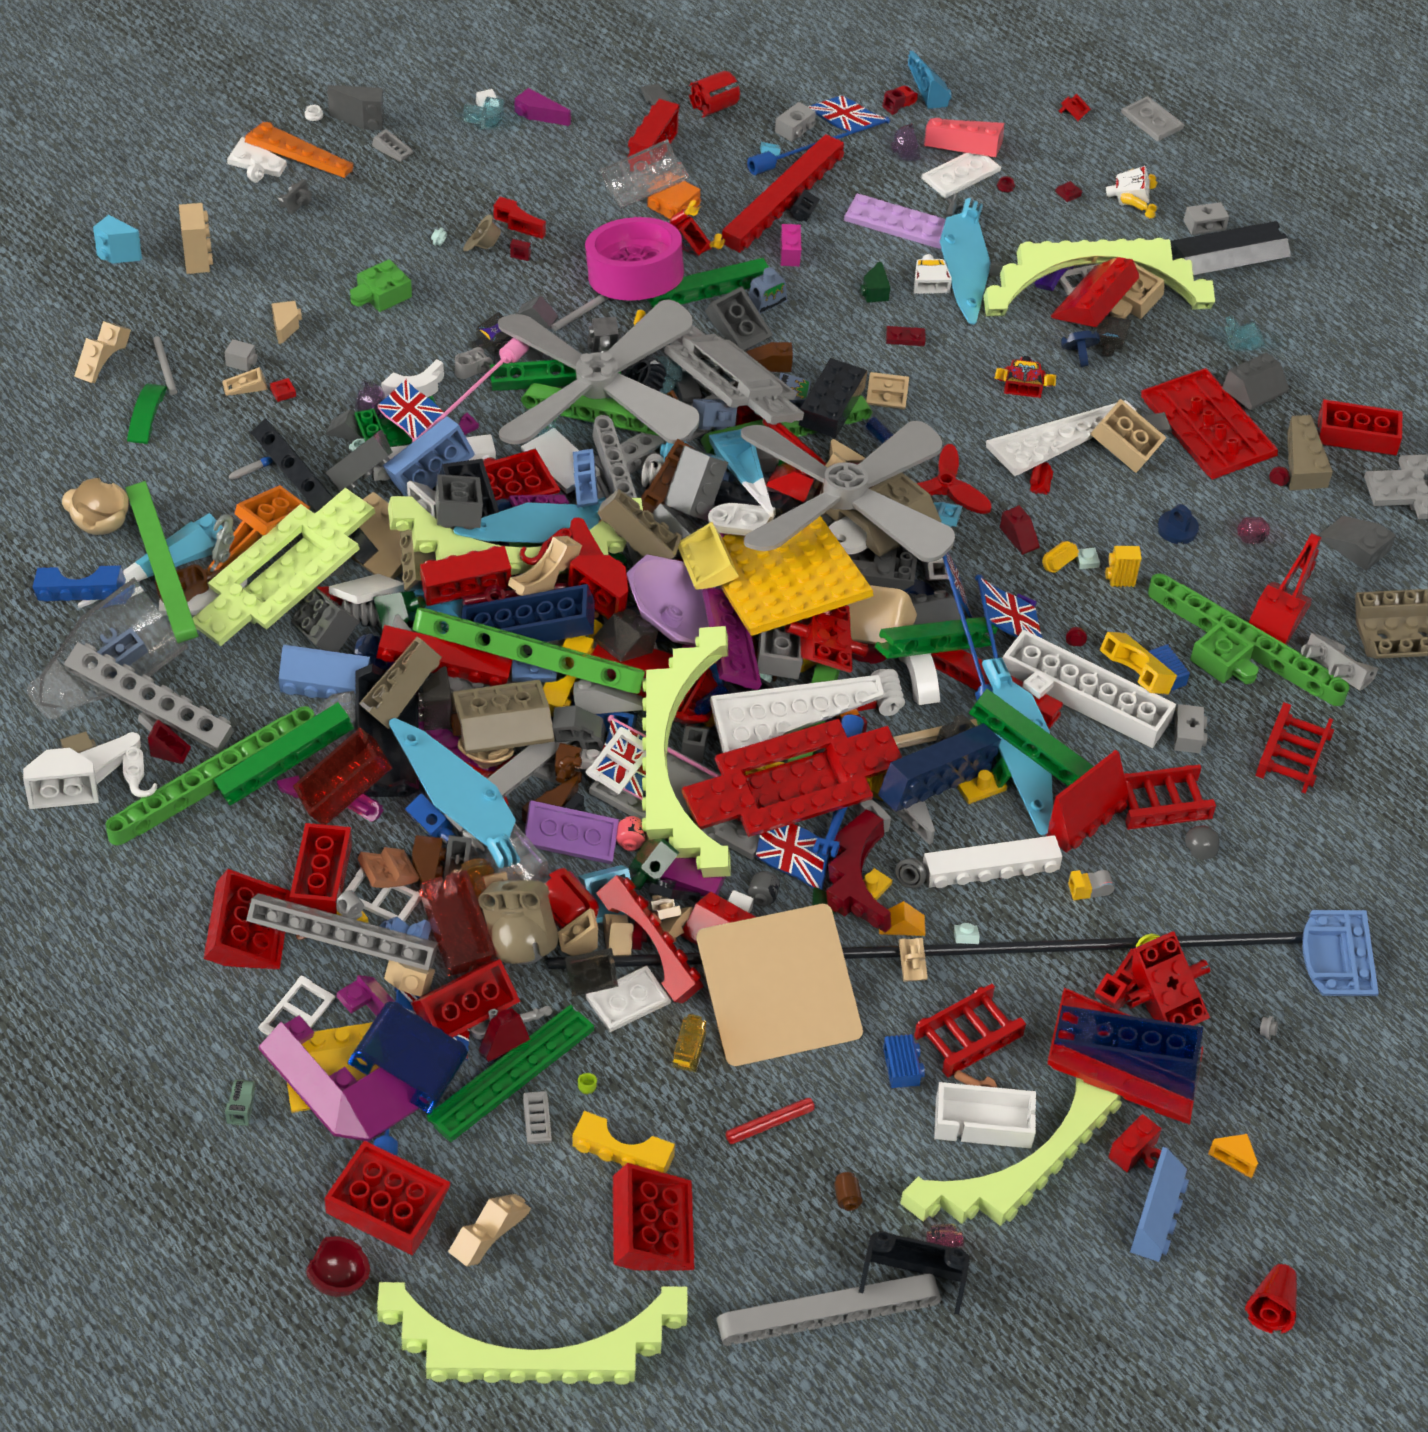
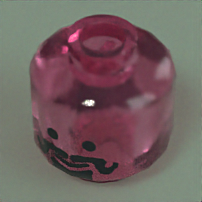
(1253, 530)
(945, 1235)

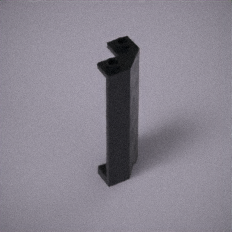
(1232, 247)
(402, 777)

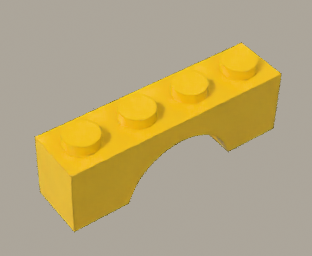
(1153, 674)
(560, 692)
(593, 1137)

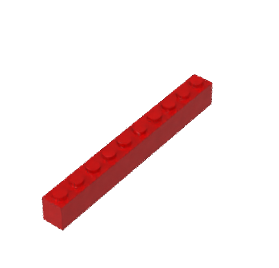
(782, 193)

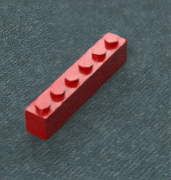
(459, 659)

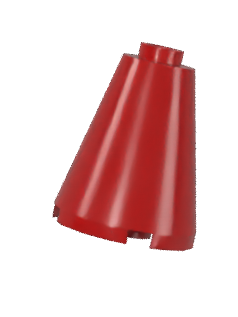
(1274, 1301)

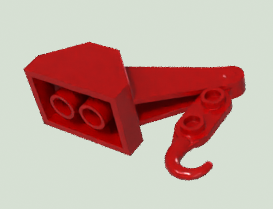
(601, 572)
(1281, 608)

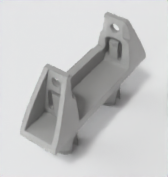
(1332, 656)

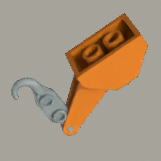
(258, 517)

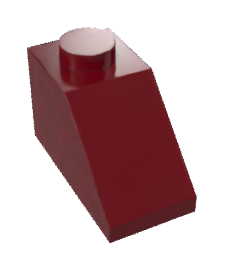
(1019, 529)
(503, 1034)

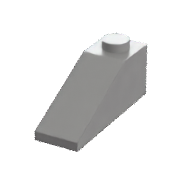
(604, 699)
(918, 819)

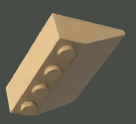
(377, 529)

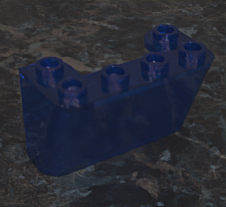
(411, 1052)

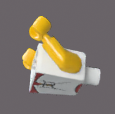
(1133, 190)

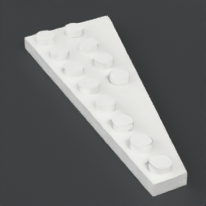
(1040, 443)
(773, 712)

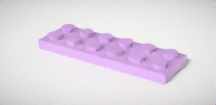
(895, 220)

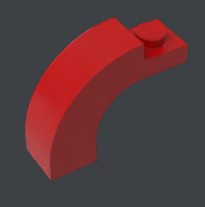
(1115, 987)

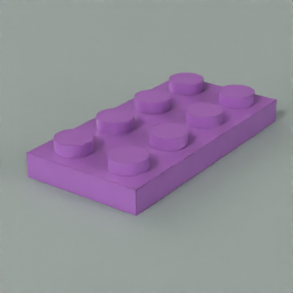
(571, 832)

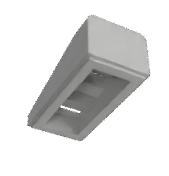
(380, 144)
(537, 1103)

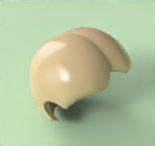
(97, 506)

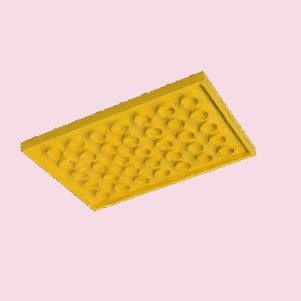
(792, 581)

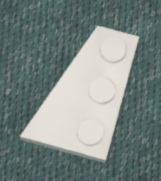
(247, 154)

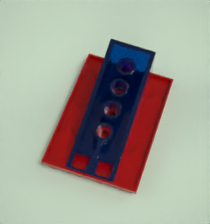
(1128, 1055)

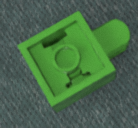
(381, 286)
(1225, 654)

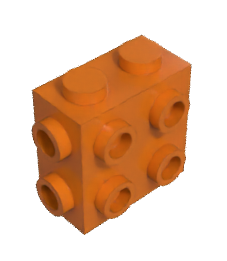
(674, 199)

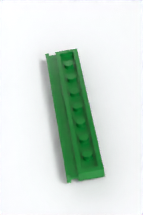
(510, 1073)

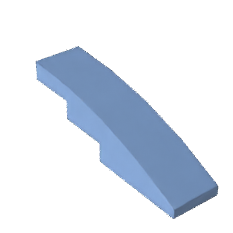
(585, 478)

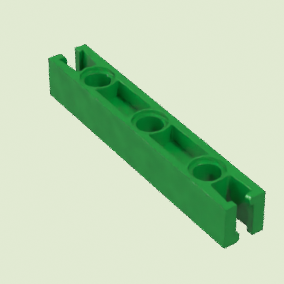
(714, 282)
(532, 372)
(933, 637)
(1029, 738)
(283, 754)

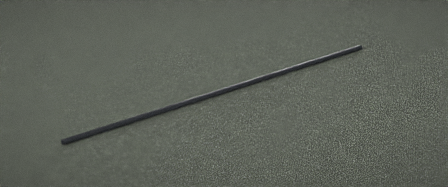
(999, 947)

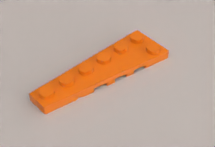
(287, 145)

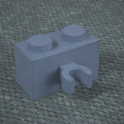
(714, 414)
(124, 648)

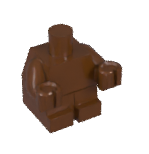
(568, 759)

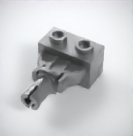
(602, 334)

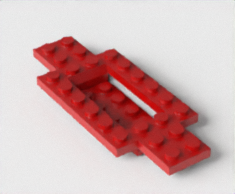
(795, 788)

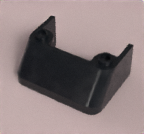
(917, 1257)

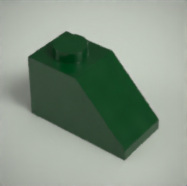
(876, 285)

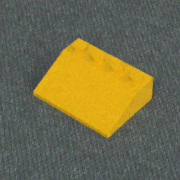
(332, 1051)

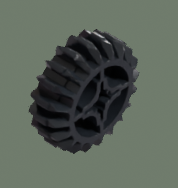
(648, 372)

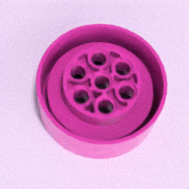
(634, 258)

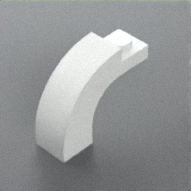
(923, 678)

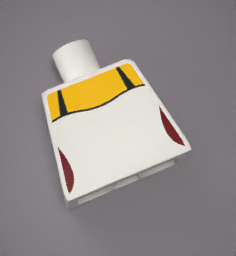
(932, 276)

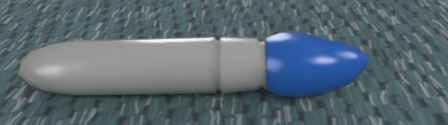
(251, 468)

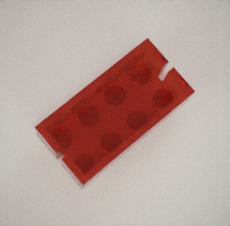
(342, 777)
(457, 922)

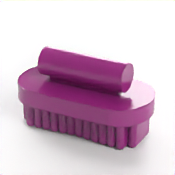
(367, 807)

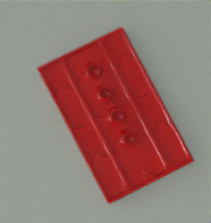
(1209, 423)

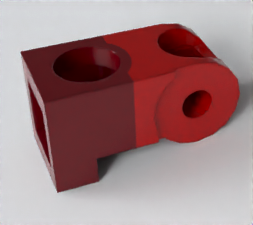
(899, 98)

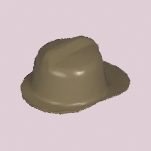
(484, 236)

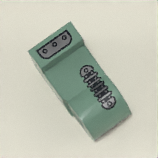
(240, 1102)

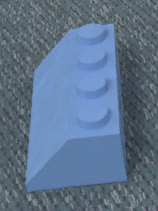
(425, 456)
(318, 671)
(1160, 1207)

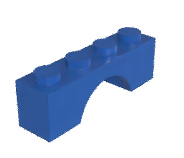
(53, 586)

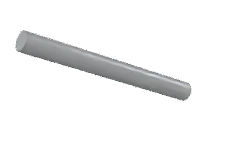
(578, 312)
(164, 365)

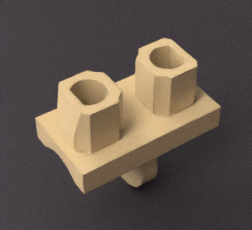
(913, 959)

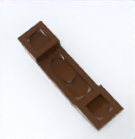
(659, 487)

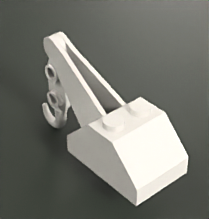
(72, 778)

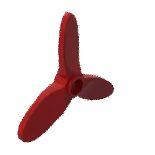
(956, 490)

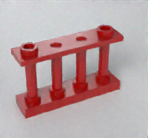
(1279, 734)
(1166, 814)
(972, 1050)

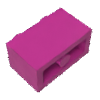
(790, 245)

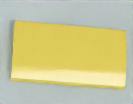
(707, 558)

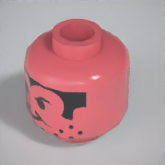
(630, 833)

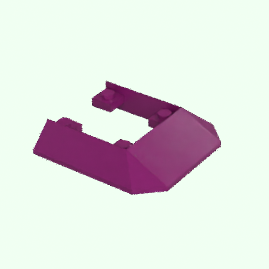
(340, 1101)

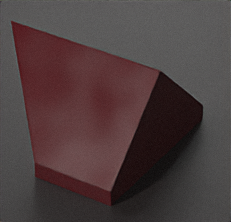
(167, 744)

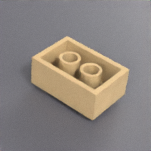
(194, 238)
(1128, 435)

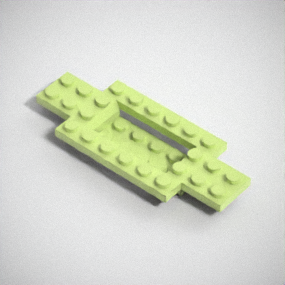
(290, 577)

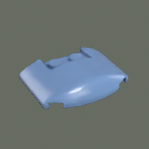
(1340, 953)

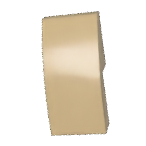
(664, 907)
(674, 924)

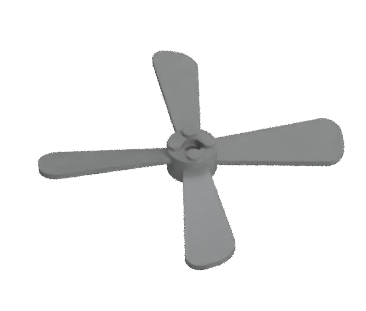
(599, 375)
(848, 488)

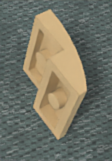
(887, 390)

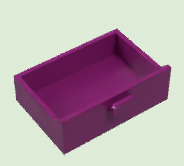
(687, 875)

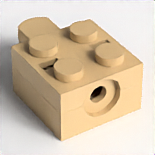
(1141, 295)

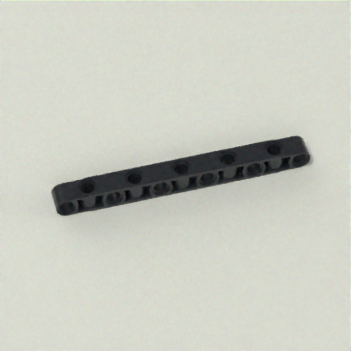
(305, 480)

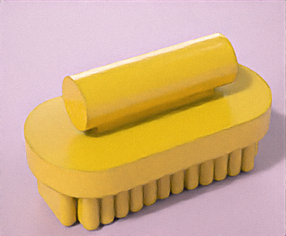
(1059, 556)

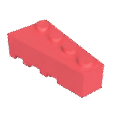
(965, 136)

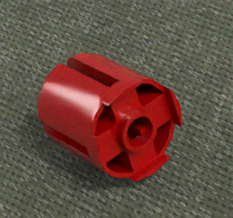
(702, 88)
(568, 897)

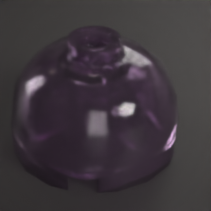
(906, 143)
(370, 397)

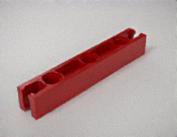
(961, 667)

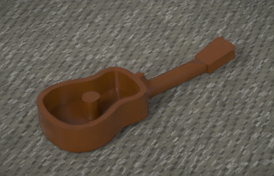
(194, 580)

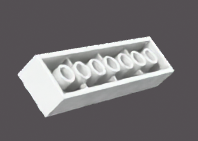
(1091, 689)

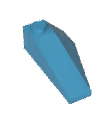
(931, 86)

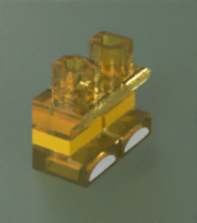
(690, 1043)

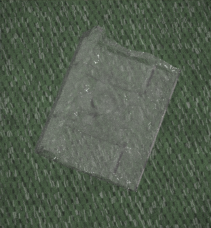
(643, 174)

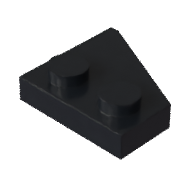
(668, 889)

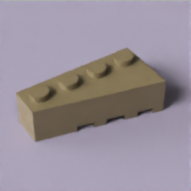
(1307, 457)
(638, 526)
(401, 682)

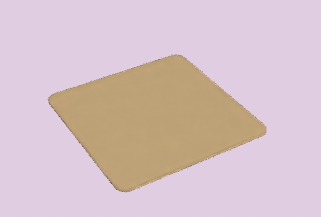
(779, 984)

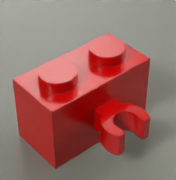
(1136, 1144)

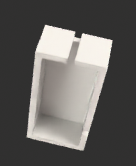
(985, 1115)

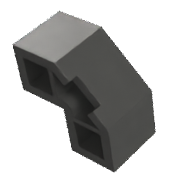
(576, 724)

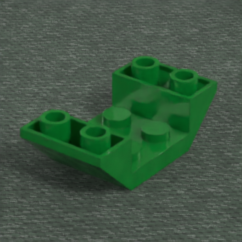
(370, 425)

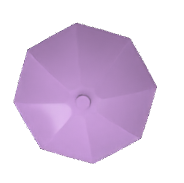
(668, 598)

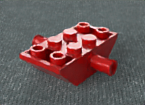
(828, 639)
(1167, 982)

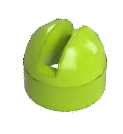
(587, 1083)

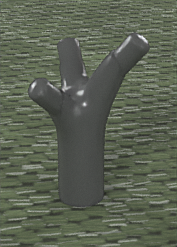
(952, 205)

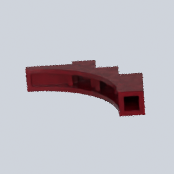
(845, 871)

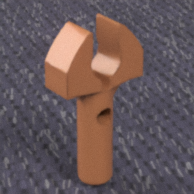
(968, 1080)

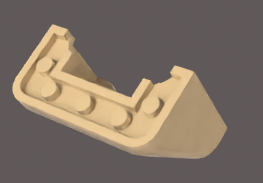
(884, 610)

